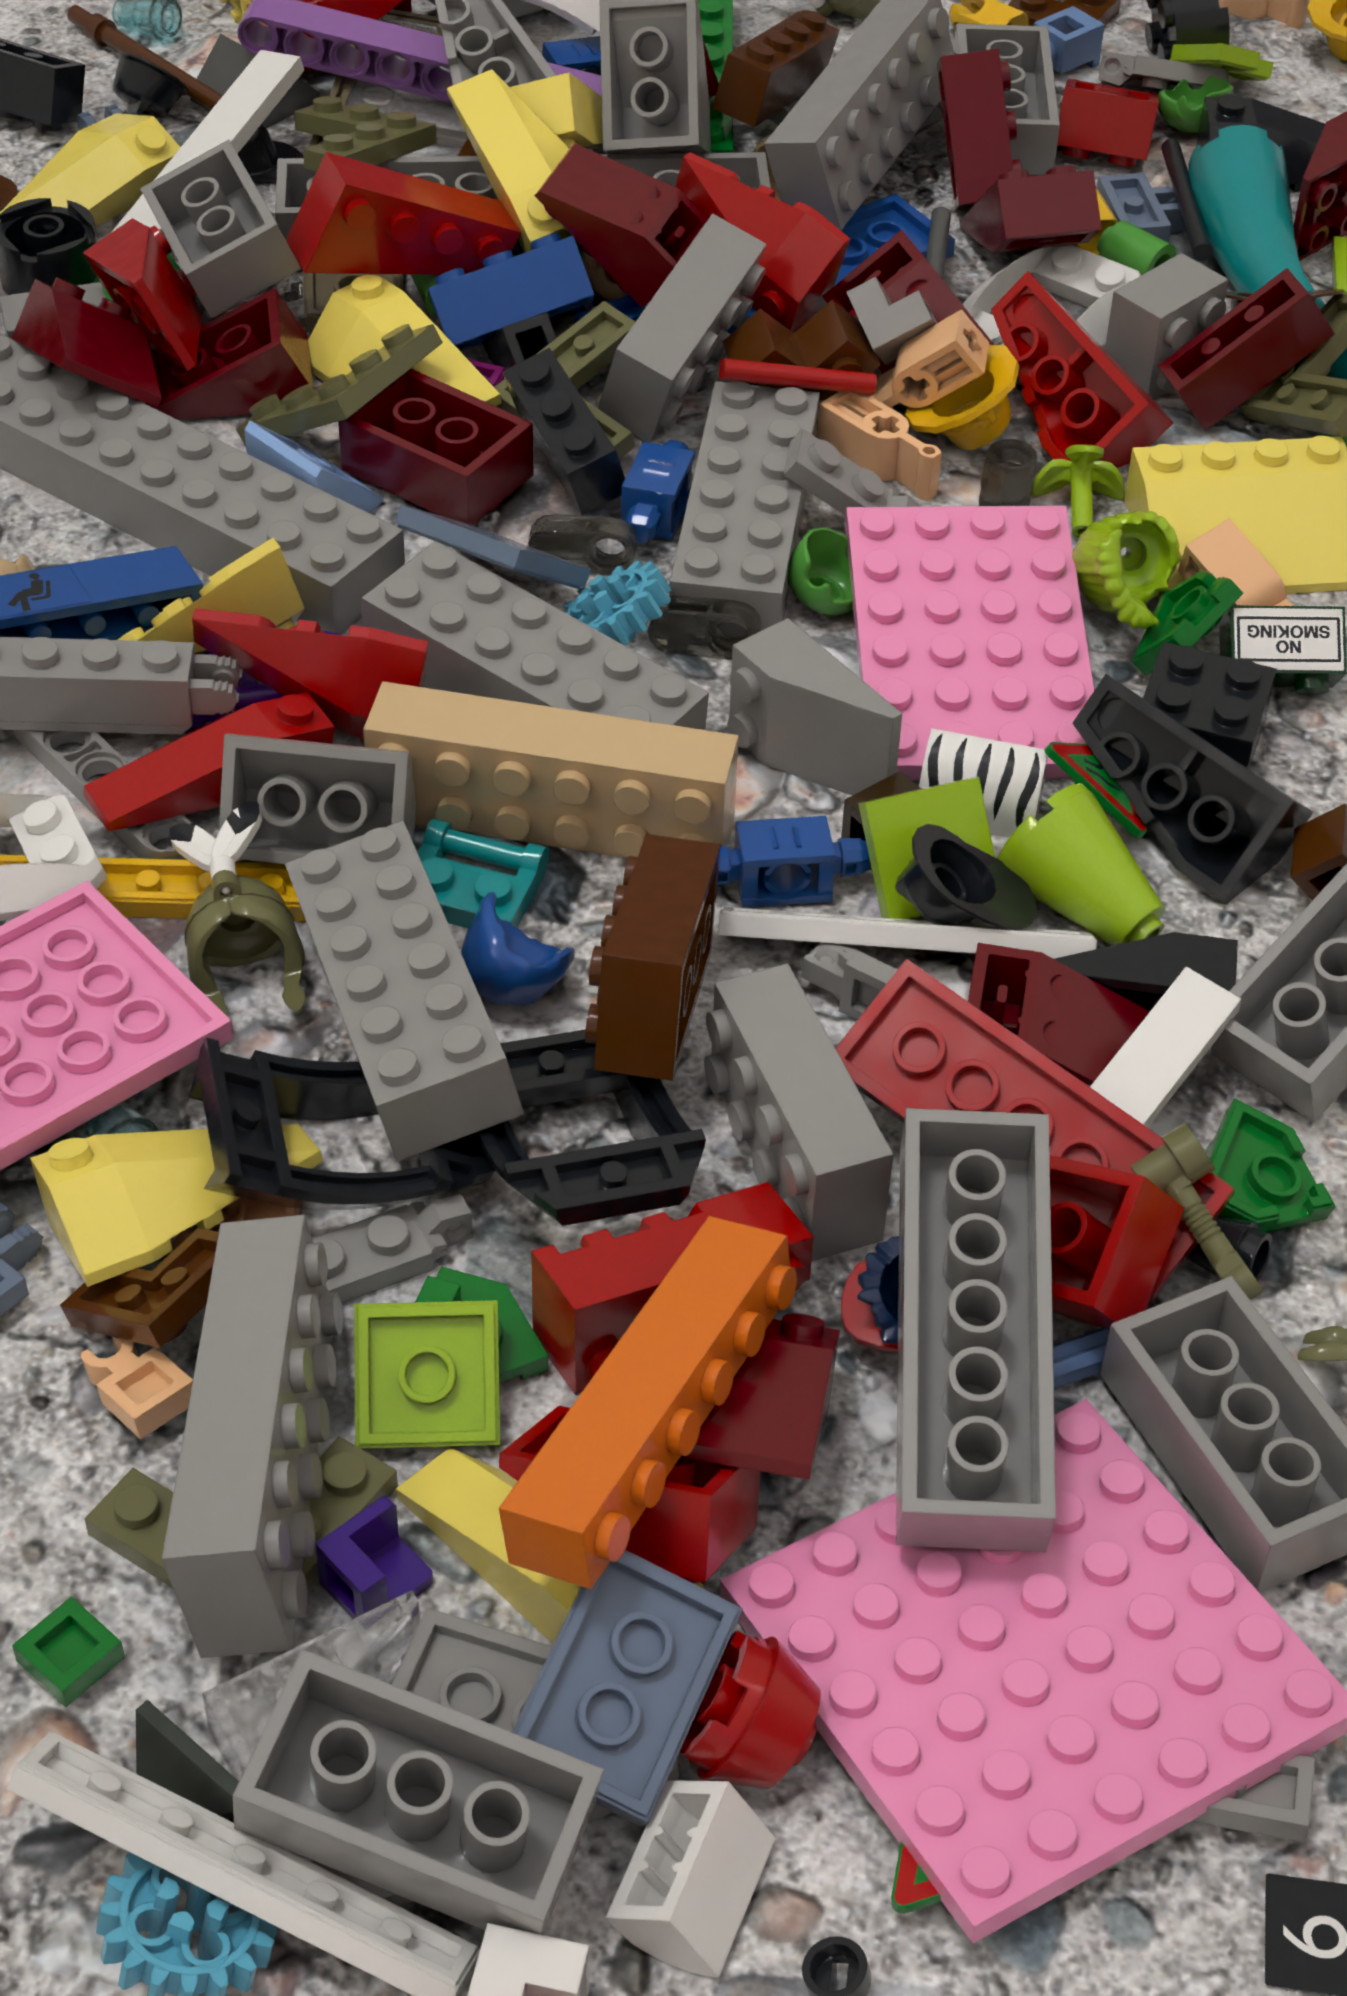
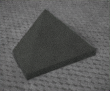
(179, 1764)

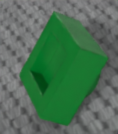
(68, 1651)

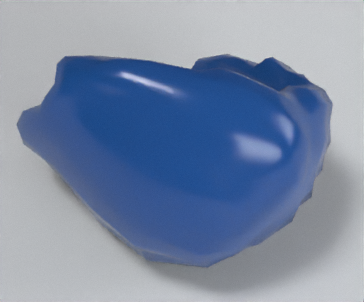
(506, 962)

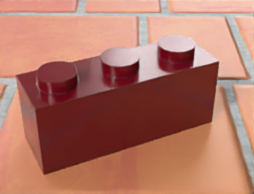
(976, 122)
(1246, 349)

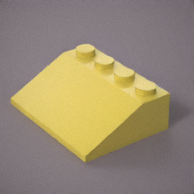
(1277, 492)

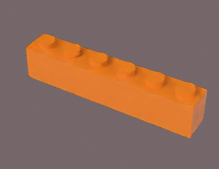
(647, 1403)

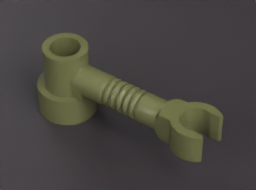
(1174, 1170)

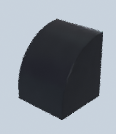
(519, 341)

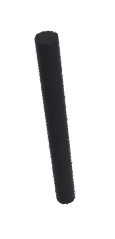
(1186, 200)

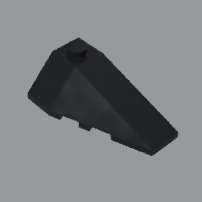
(1287, 129)
(1201, 804)

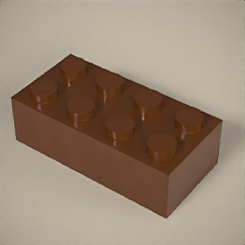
(653, 957)

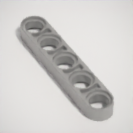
(92, 759)

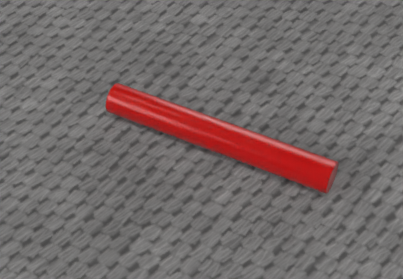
(797, 376)

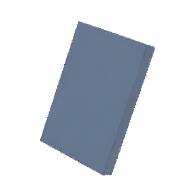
(492, 547)
(629, 1678)

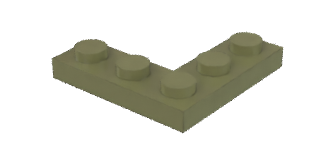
(360, 132)
(582, 354)
(1303, 393)
(346, 394)
(137, 1510)

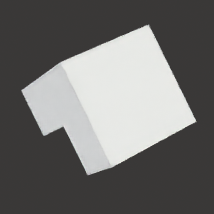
(529, 1965)

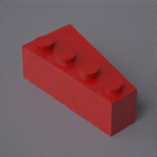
(595, 1292)

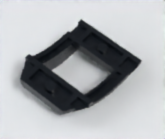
(249, 1149)
(600, 1180)

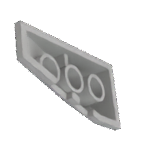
(488, 37)

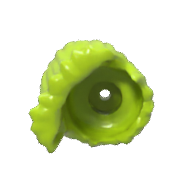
(1127, 581)

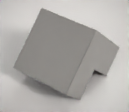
(889, 323)

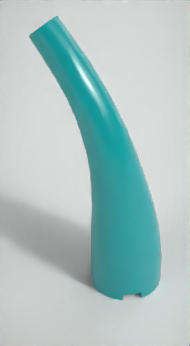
(1248, 211)

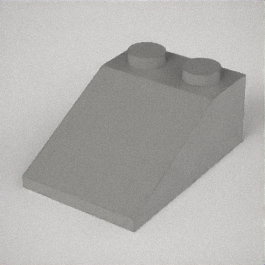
(653, 77)
(810, 712)

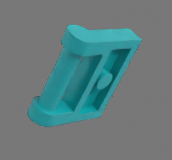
(463, 886)

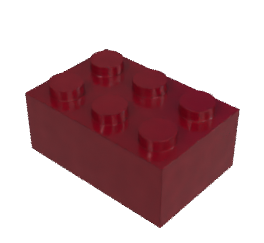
(438, 447)

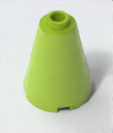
(1084, 869)

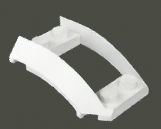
(1064, 272)
(55, 848)

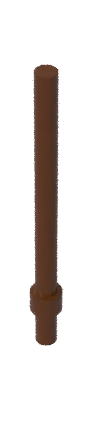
(105, 33)

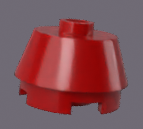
(753, 1715)

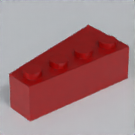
(394, 223)

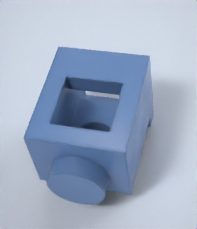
(1073, 39)

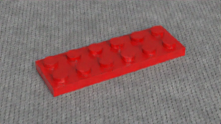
(940, 1052)

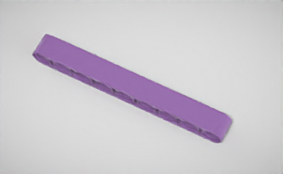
(374, 38)

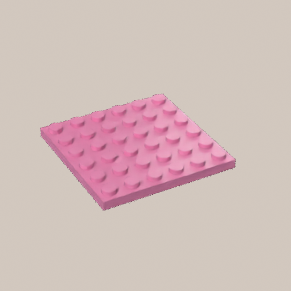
(1046, 1703)

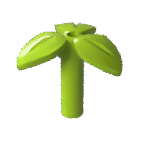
(1084, 475)

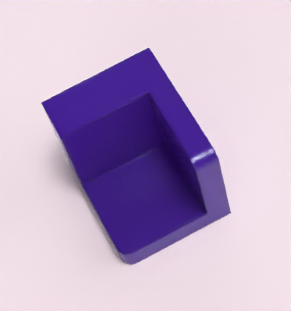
(369, 1562)

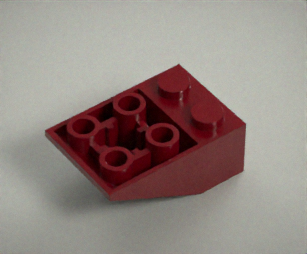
(1323, 191)
(1035, 210)
(622, 218)
(901, 272)
(1053, 1008)

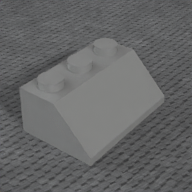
(314, 792)

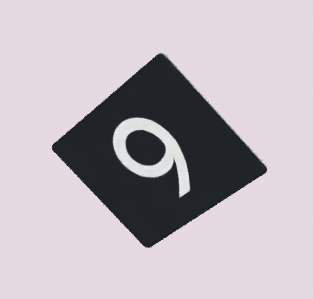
(1306, 1935)

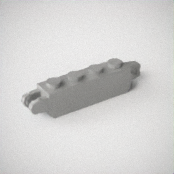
(111, 685)

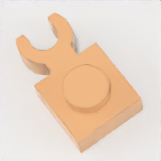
(139, 1389)

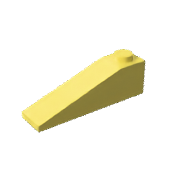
(566, 108)
(513, 150)
(104, 166)
(365, 313)
(250, 585)
(129, 1193)
(461, 1506)

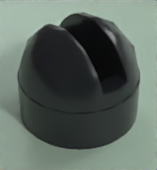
(820, 1968)

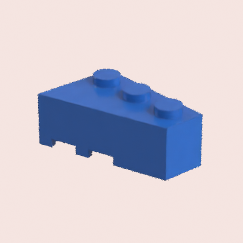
(511, 290)

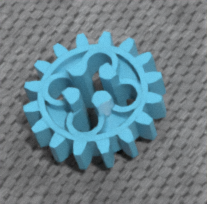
(622, 601)
(147, 1900)

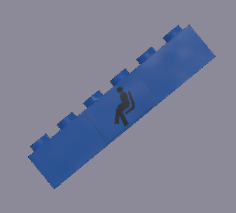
(95, 596)

